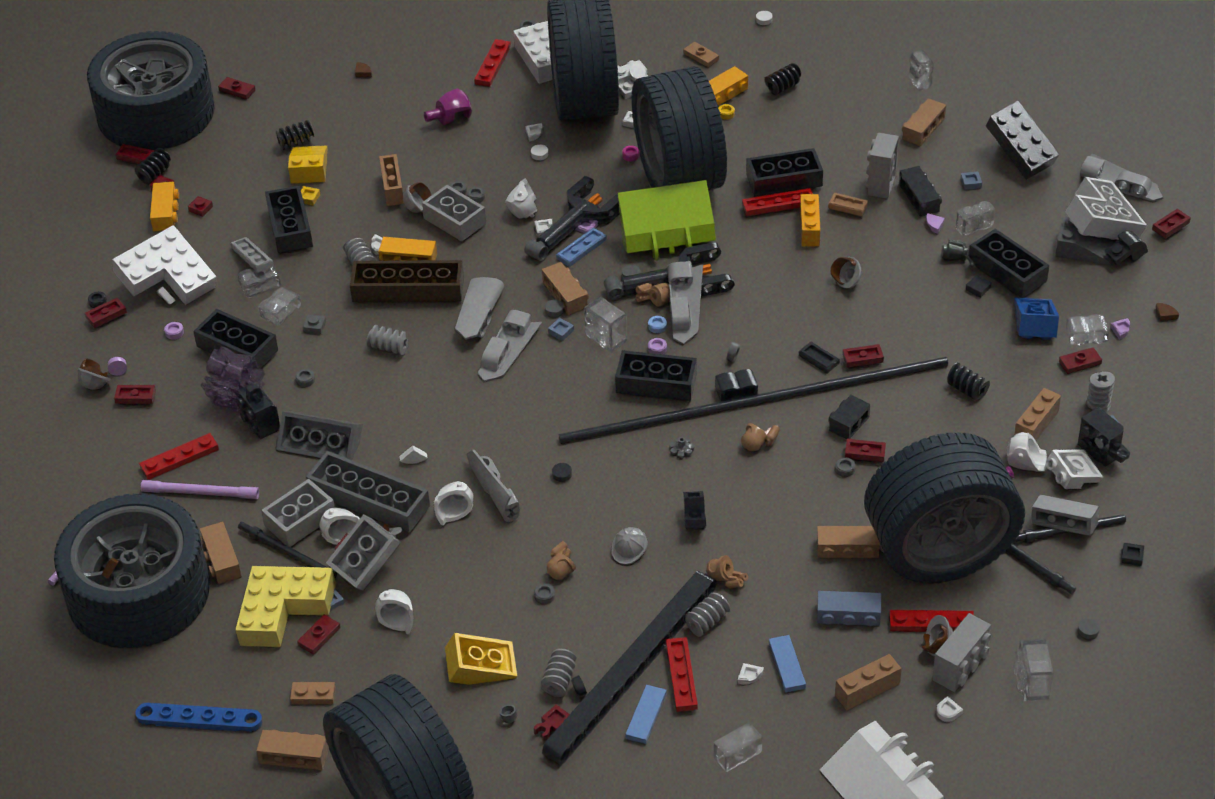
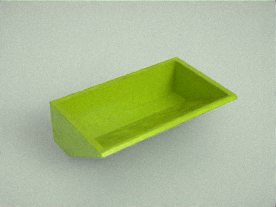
(666, 217)

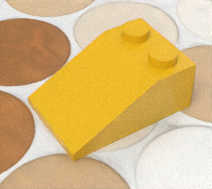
(308, 164)
(479, 659)

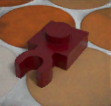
(550, 721)

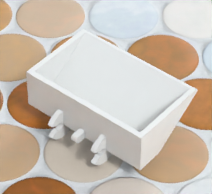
(877, 768)

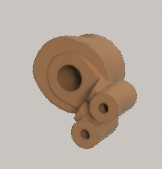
(658, 293)
(755, 437)
(560, 564)
(723, 570)

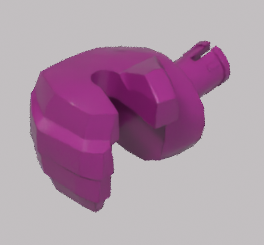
(448, 105)

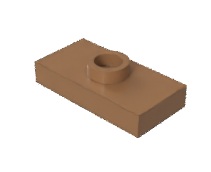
(701, 54)
(848, 204)

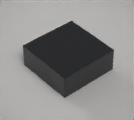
(978, 286)
(1132, 554)

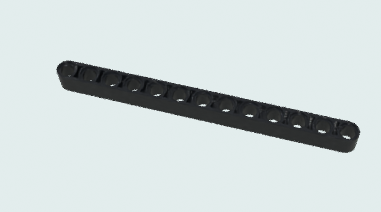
(627, 669)

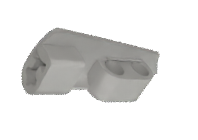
(1124, 180)
(684, 299)
(478, 306)
(507, 345)
(491, 482)

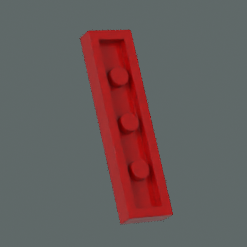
(492, 63)
(773, 202)
(179, 456)
(919, 619)
(681, 674)

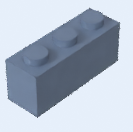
(849, 608)

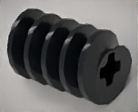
(783, 78)
(294, 134)
(153, 166)
(967, 382)

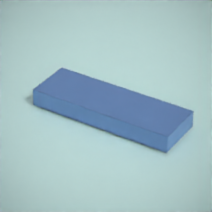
(581, 247)
(787, 663)
(646, 714)

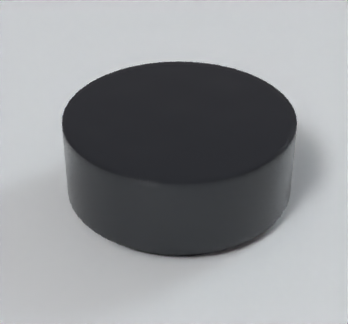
(96, 299)
(562, 472)
(579, 686)

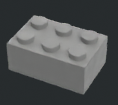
(882, 165)
(454, 212)
(297, 512)
(363, 552)
(962, 652)

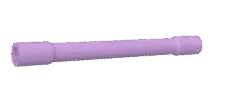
(241, 492)

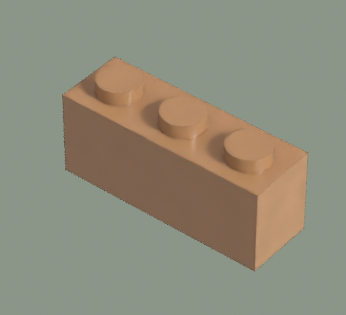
(924, 122)
(391, 179)
(565, 287)
(1039, 414)
(847, 542)
(219, 553)
(868, 682)
(292, 749)

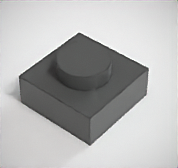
(314, 324)

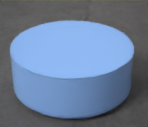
(657, 324)

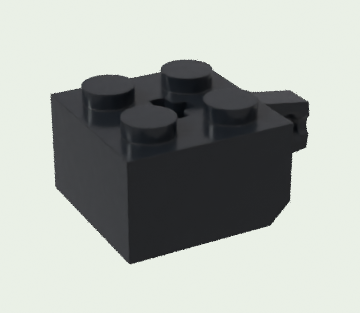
(258, 410)
(1102, 437)

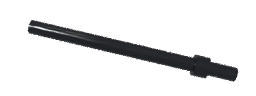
(257, 534)
(1030, 535)
(1055, 578)

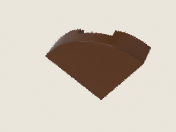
(362, 70)
(1166, 312)
(109, 567)

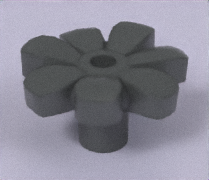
(681, 446)

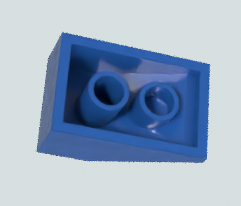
(1036, 318)

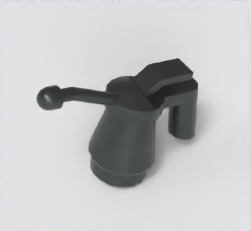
(956, 250)

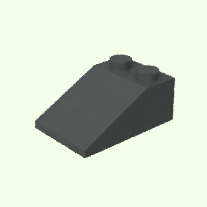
(1080, 247)

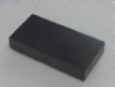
(819, 357)

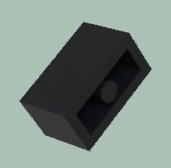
(849, 417)

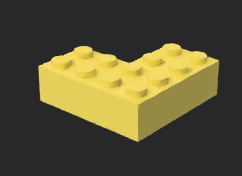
(275, 594)

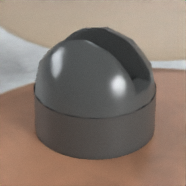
(508, 713)

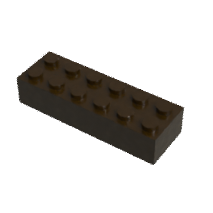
(407, 281)

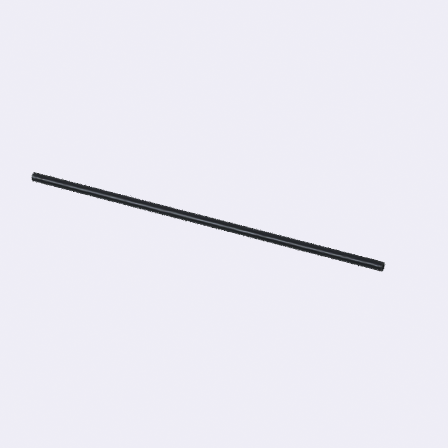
(752, 400)

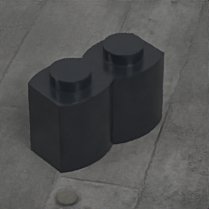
(736, 384)

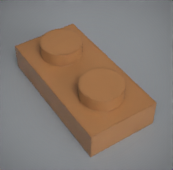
(313, 693)

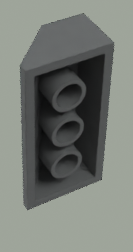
(317, 434)

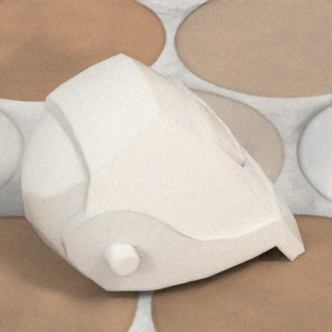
(521, 200)
(1025, 453)
(453, 502)
(336, 524)
(395, 610)

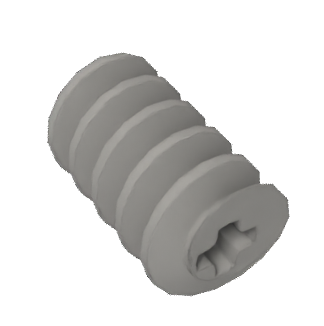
(357, 250)
(386, 340)
(1100, 390)
(707, 613)
(558, 672)

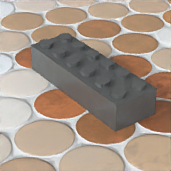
(370, 491)

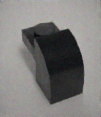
(1127, 246)
(694, 510)

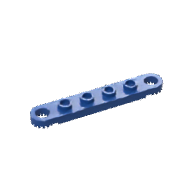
(198, 717)

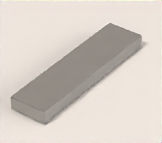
(252, 254)

